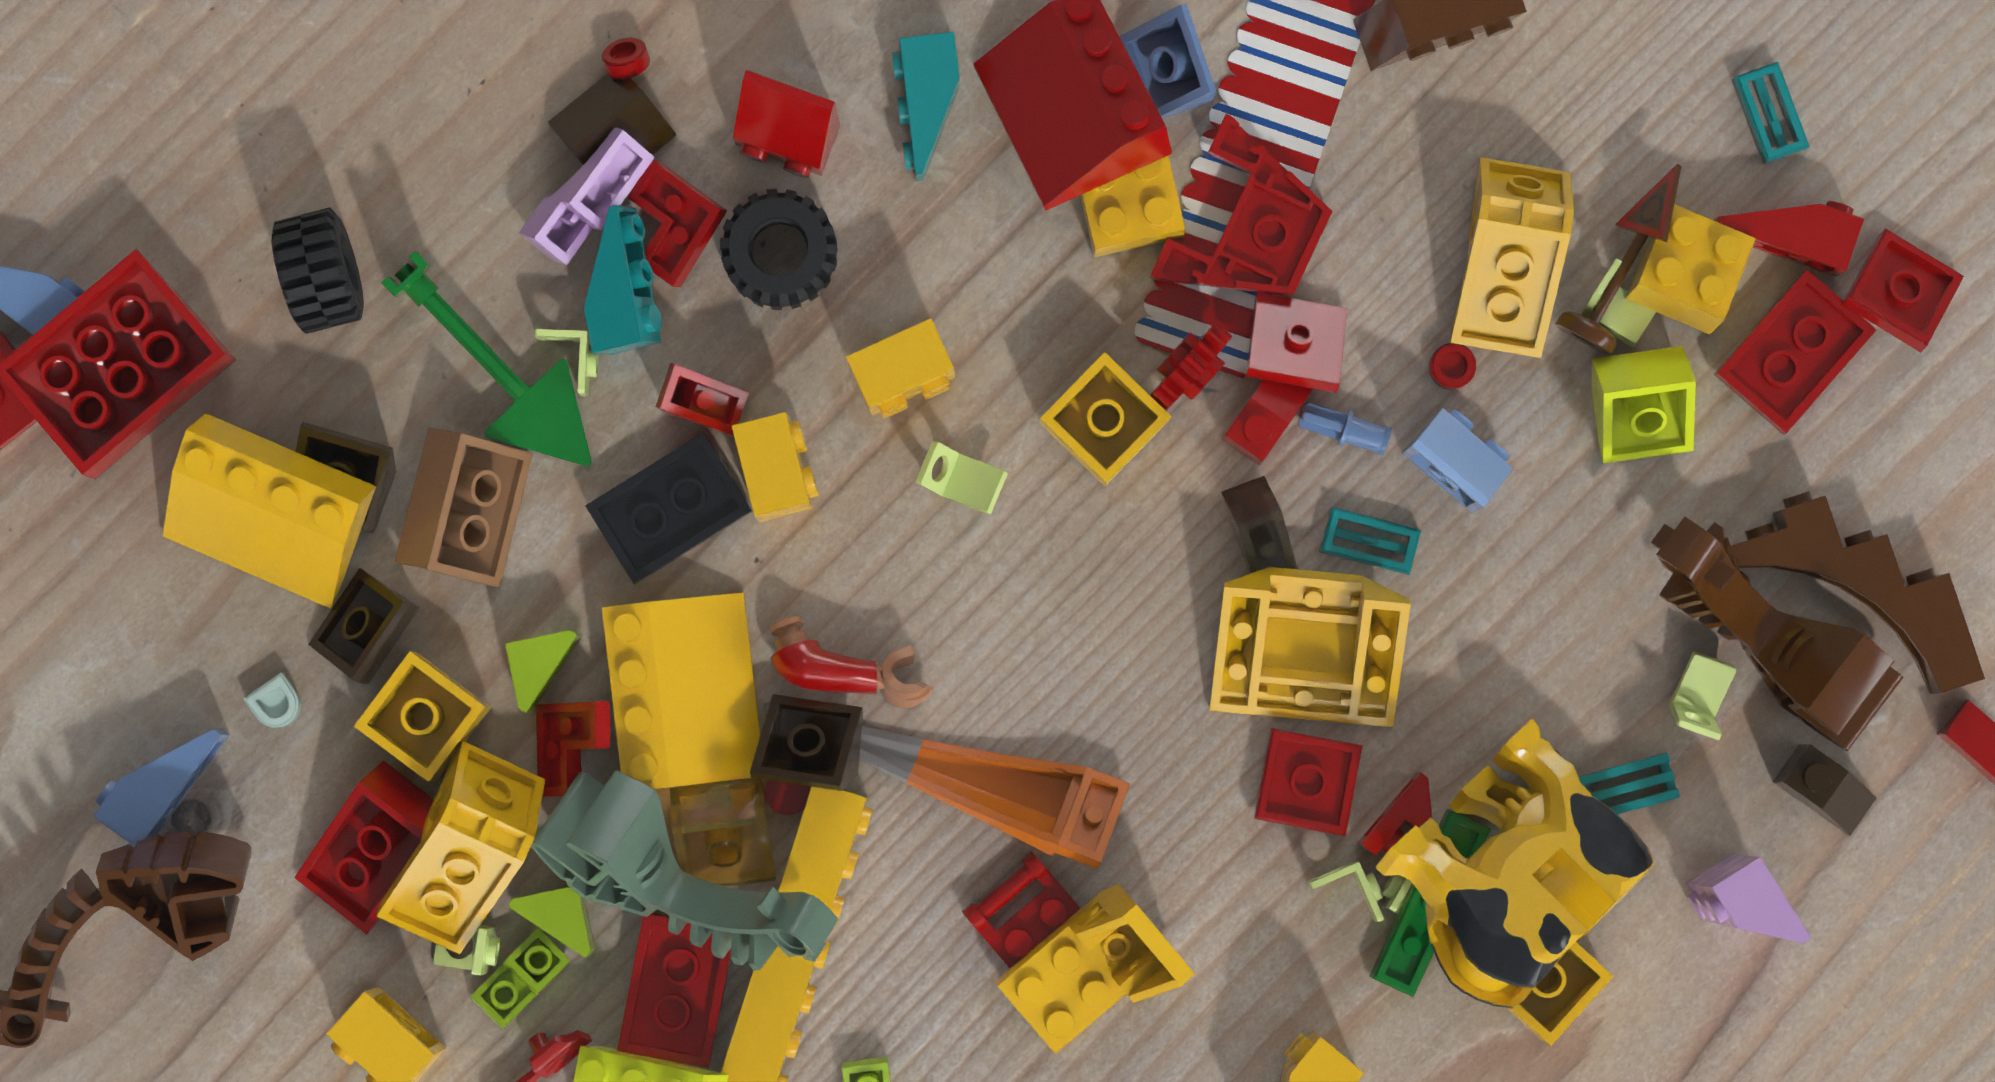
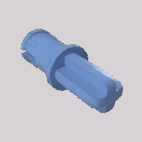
(1344, 427)

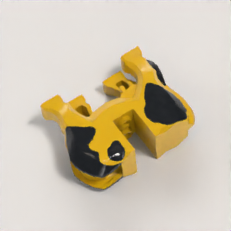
(1531, 888)

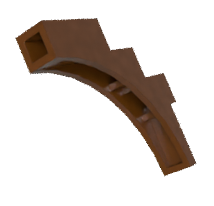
(1921, 613)

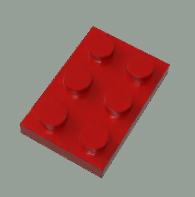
(1795, 352)
(673, 996)

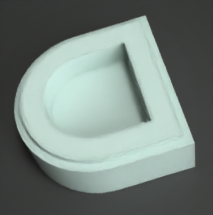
(275, 702)

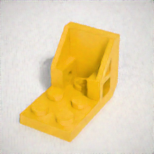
(1514, 257)
(467, 849)
(1090, 966)

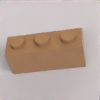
(463, 507)

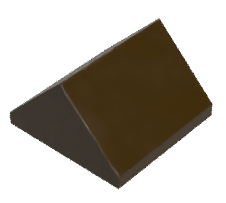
(609, 105)
(355, 457)
(363, 627)
(809, 743)

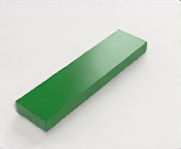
(1408, 944)

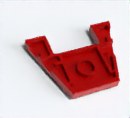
(1267, 233)

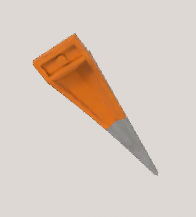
(1034, 800)

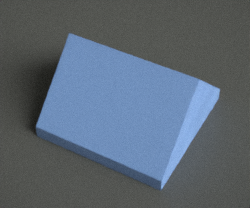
(1171, 62)

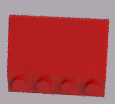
(1072, 101)
(114, 365)

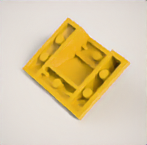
(1310, 647)

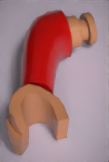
(813, 668)

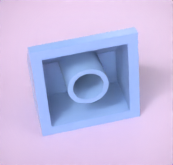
(1459, 459)

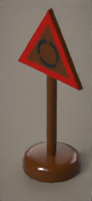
(1647, 218)

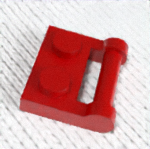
(1031, 922)

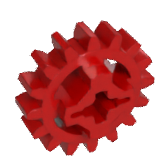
(1191, 366)

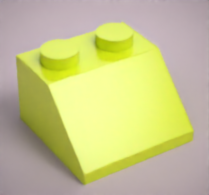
(1643, 404)

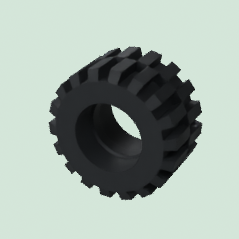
(772, 210)
(317, 270)

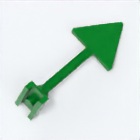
(543, 414)

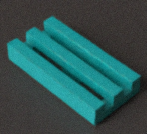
(1753, 117)
(1332, 531)
(1666, 777)

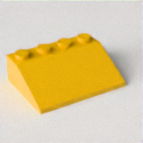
(265, 509)
(683, 689)

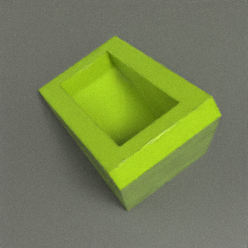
(536, 663)
(561, 915)

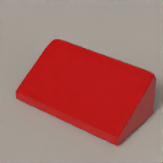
(1973, 737)

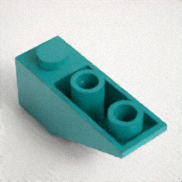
(931, 86)
(620, 294)

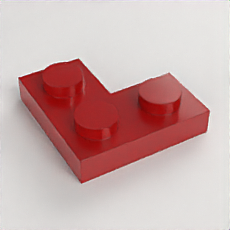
(685, 217)
(561, 735)

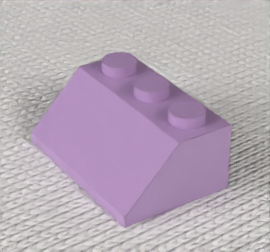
(1745, 897)

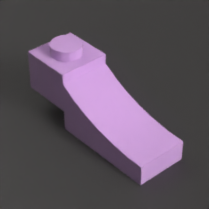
(583, 202)

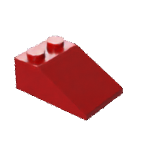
(785, 125)
(367, 845)

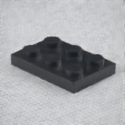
(668, 508)

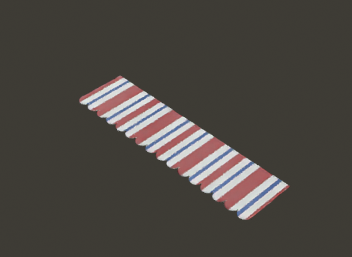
(1286, 101)

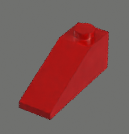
(1807, 234)
(1265, 418)

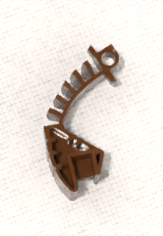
(1813, 668)
(163, 882)

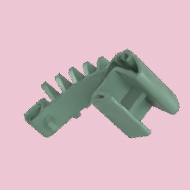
(618, 853)

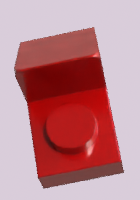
(701, 399)
(1409, 806)

